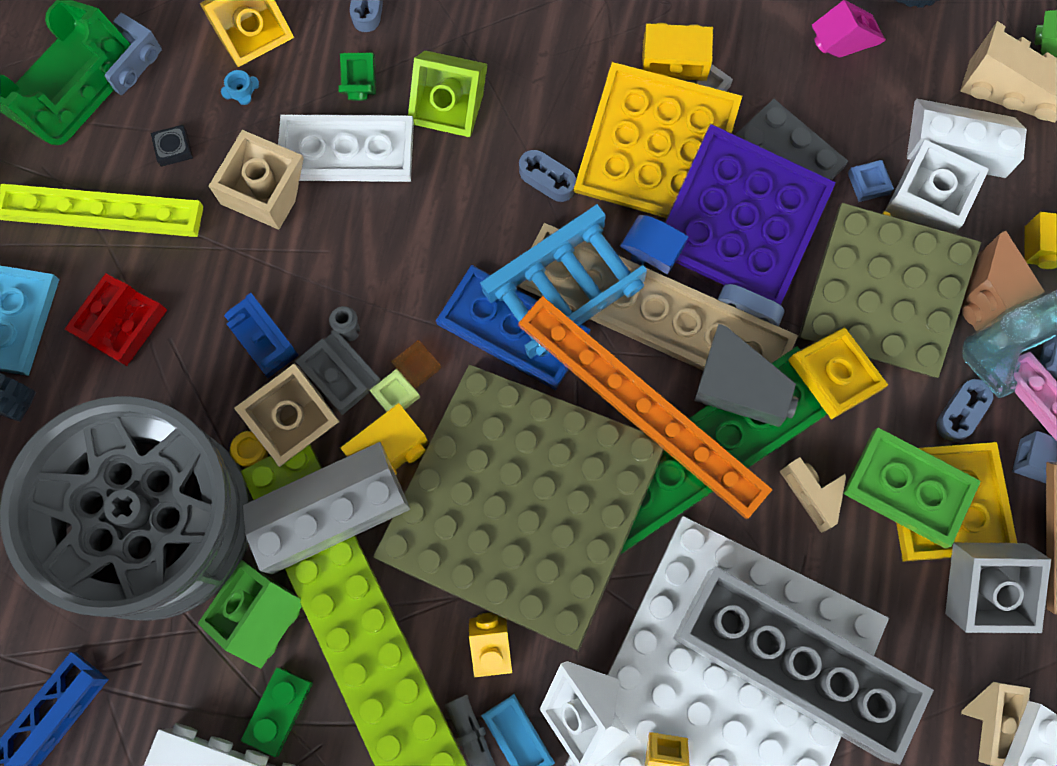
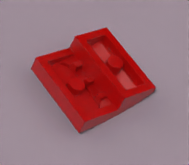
(116, 319)

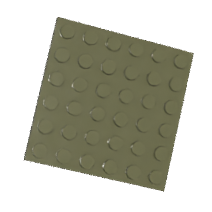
(522, 505)

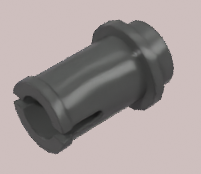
(345, 322)

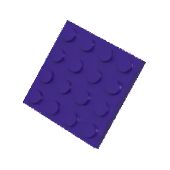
(746, 214)

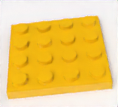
(648, 137)

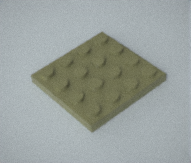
(891, 288)

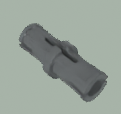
(469, 732)

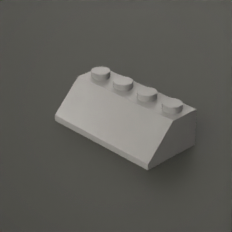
(323, 509)

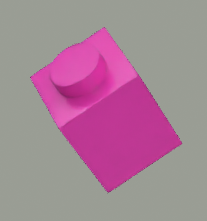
(846, 30)

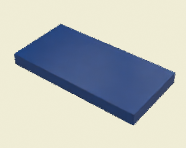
(497, 329)

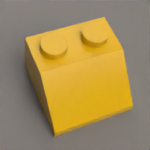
(247, 26)

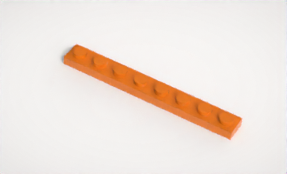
(645, 407)

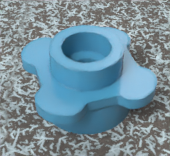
(238, 79)

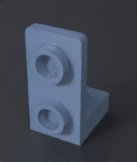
(139, 55)

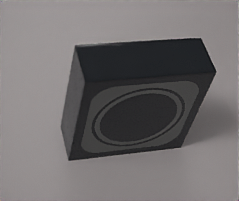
(171, 145)

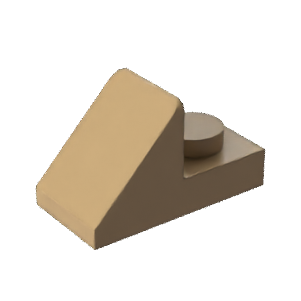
(820, 503)
(1001, 711)

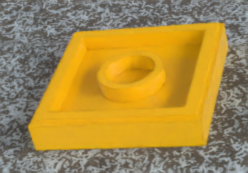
(838, 372)

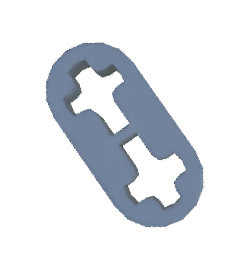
(372, 20)
(545, 178)
(752, 303)
(971, 415)

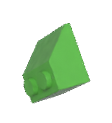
(250, 614)

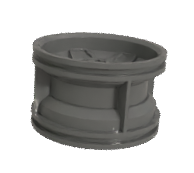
(50, 489)

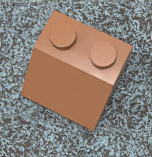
(998, 283)

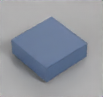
(870, 180)

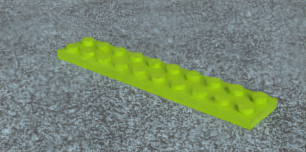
(363, 641)

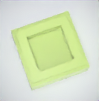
(394, 390)

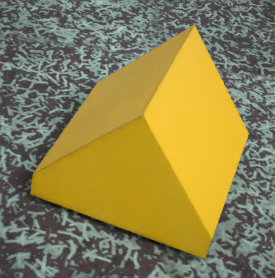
(666, 750)

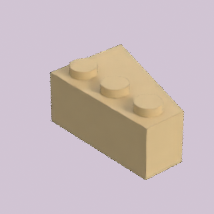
(1013, 75)

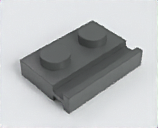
(338, 371)

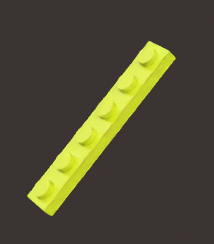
(100, 210)

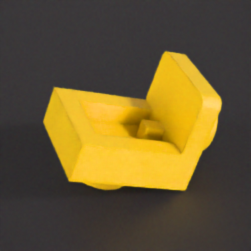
(489, 645)

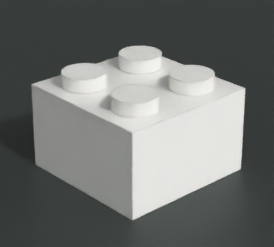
(937, 188)

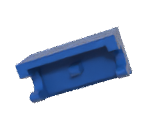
(260, 336)

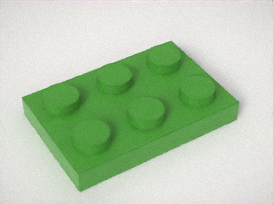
(912, 488)

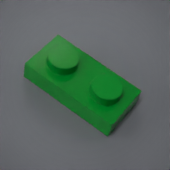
(277, 712)

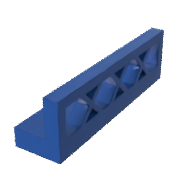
(59, 719)

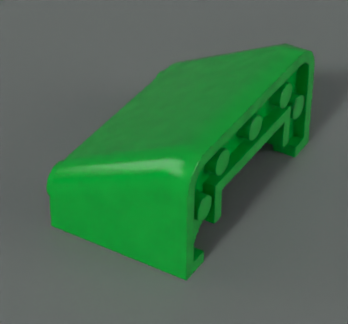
(68, 77)

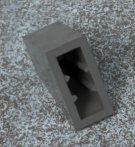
(744, 381)

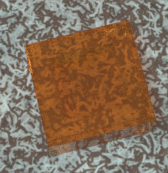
(416, 364)

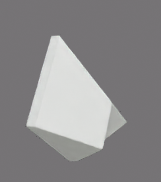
(583, 713)

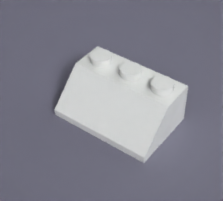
(977, 135)

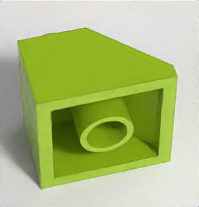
(446, 92)

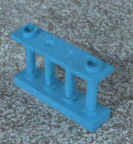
(560, 247)

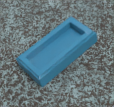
(516, 735)

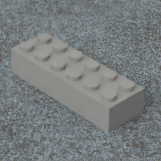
(804, 665)

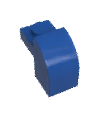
(654, 243)

